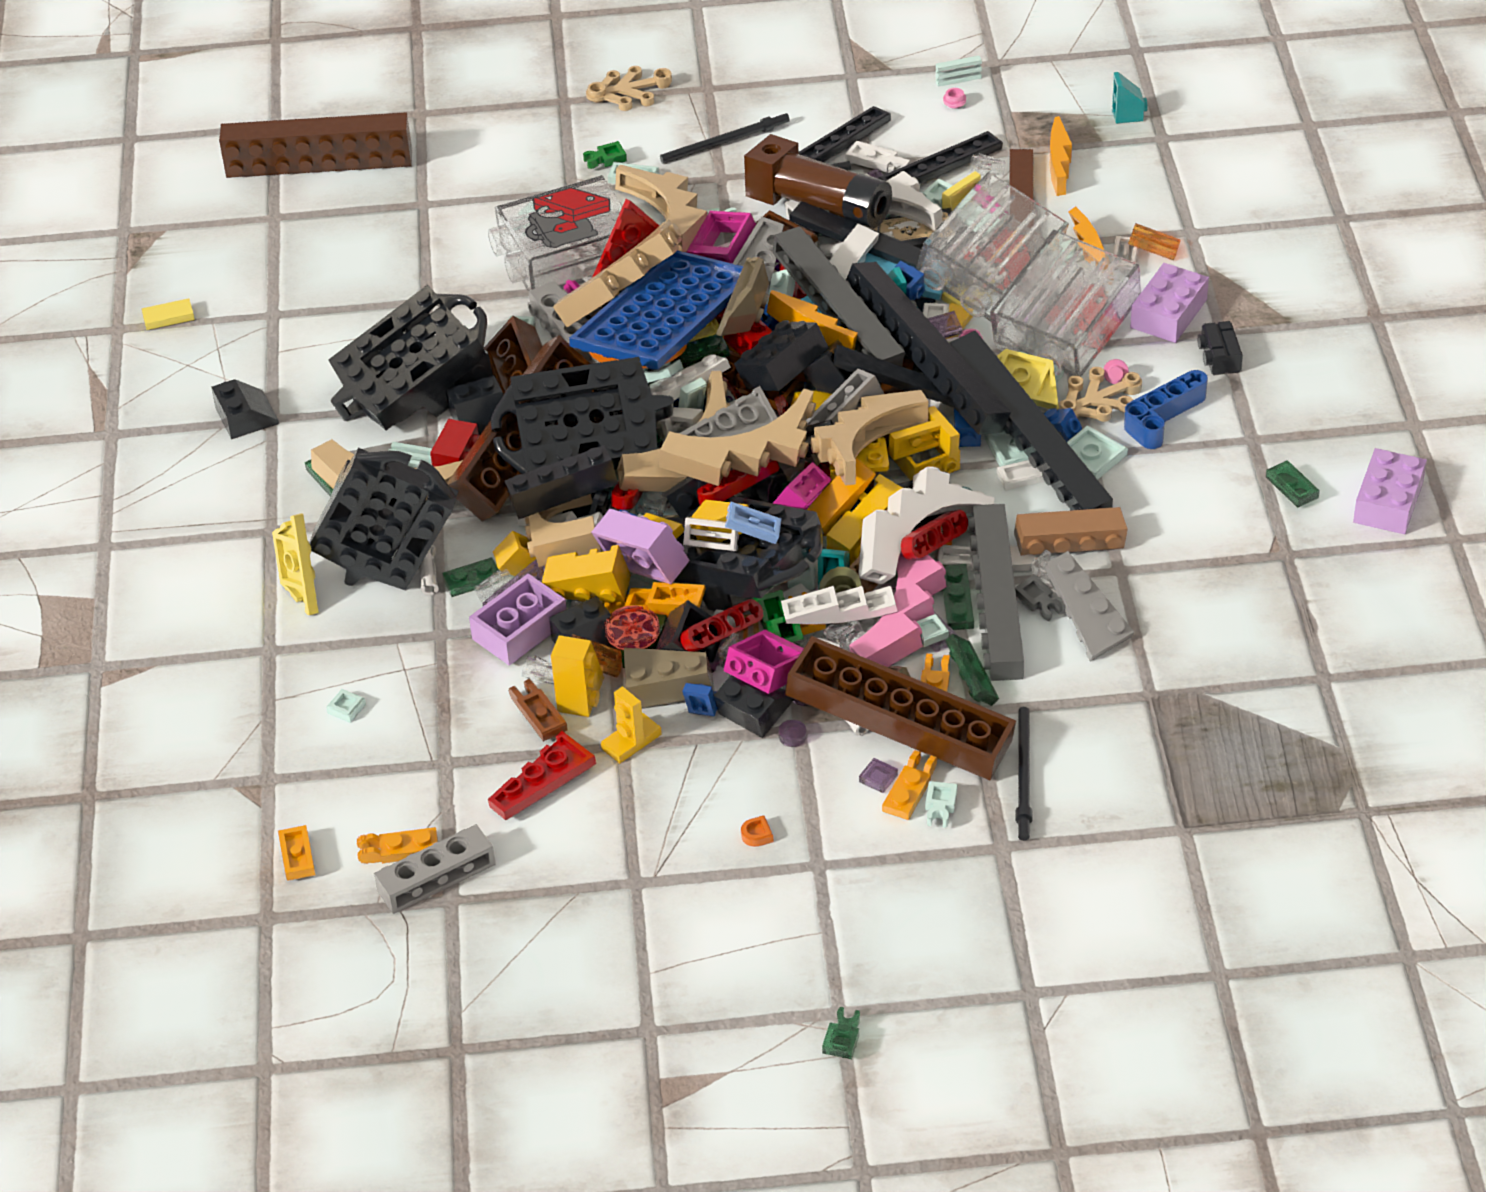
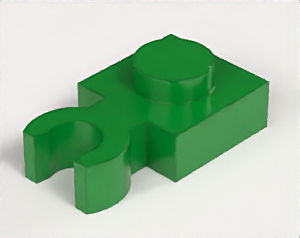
(605, 155)

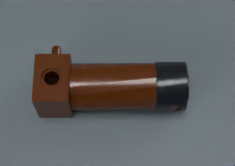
(779, 171)

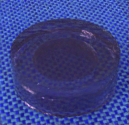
(792, 733)

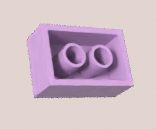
(1169, 302)
(1389, 491)
(645, 545)
(516, 619)

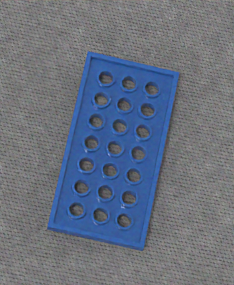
(660, 310)

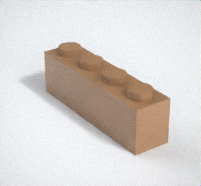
(1070, 531)

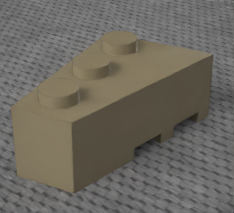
(660, 675)

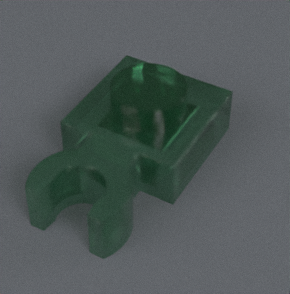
(843, 1036)

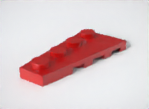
(629, 230)
(548, 772)

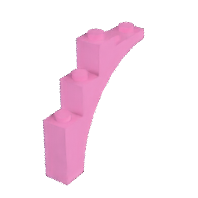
(899, 633)

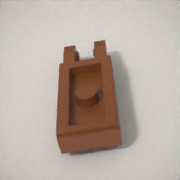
(538, 711)

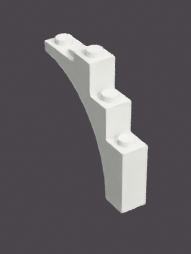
(905, 202)
(906, 508)

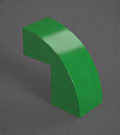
(774, 618)

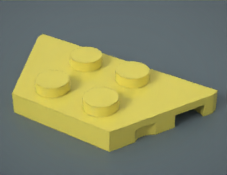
(1034, 375)
(294, 562)

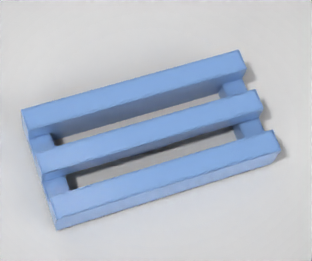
(753, 522)

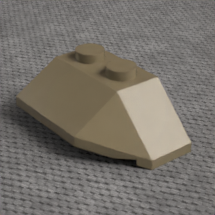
(746, 299)

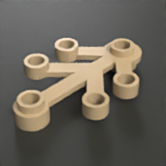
(601, 91)
(1130, 384)

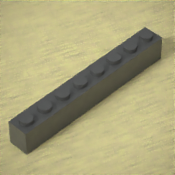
(834, 294)
(997, 593)

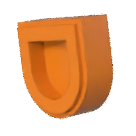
(756, 832)

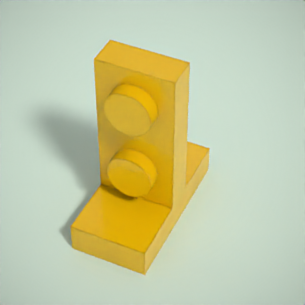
(925, 436)
(633, 728)

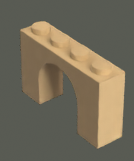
(555, 539)

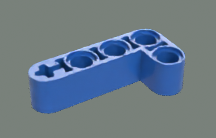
(1146, 414)

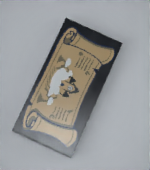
(908, 229)

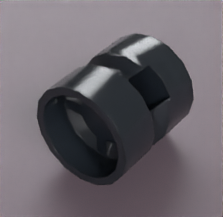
(767, 489)

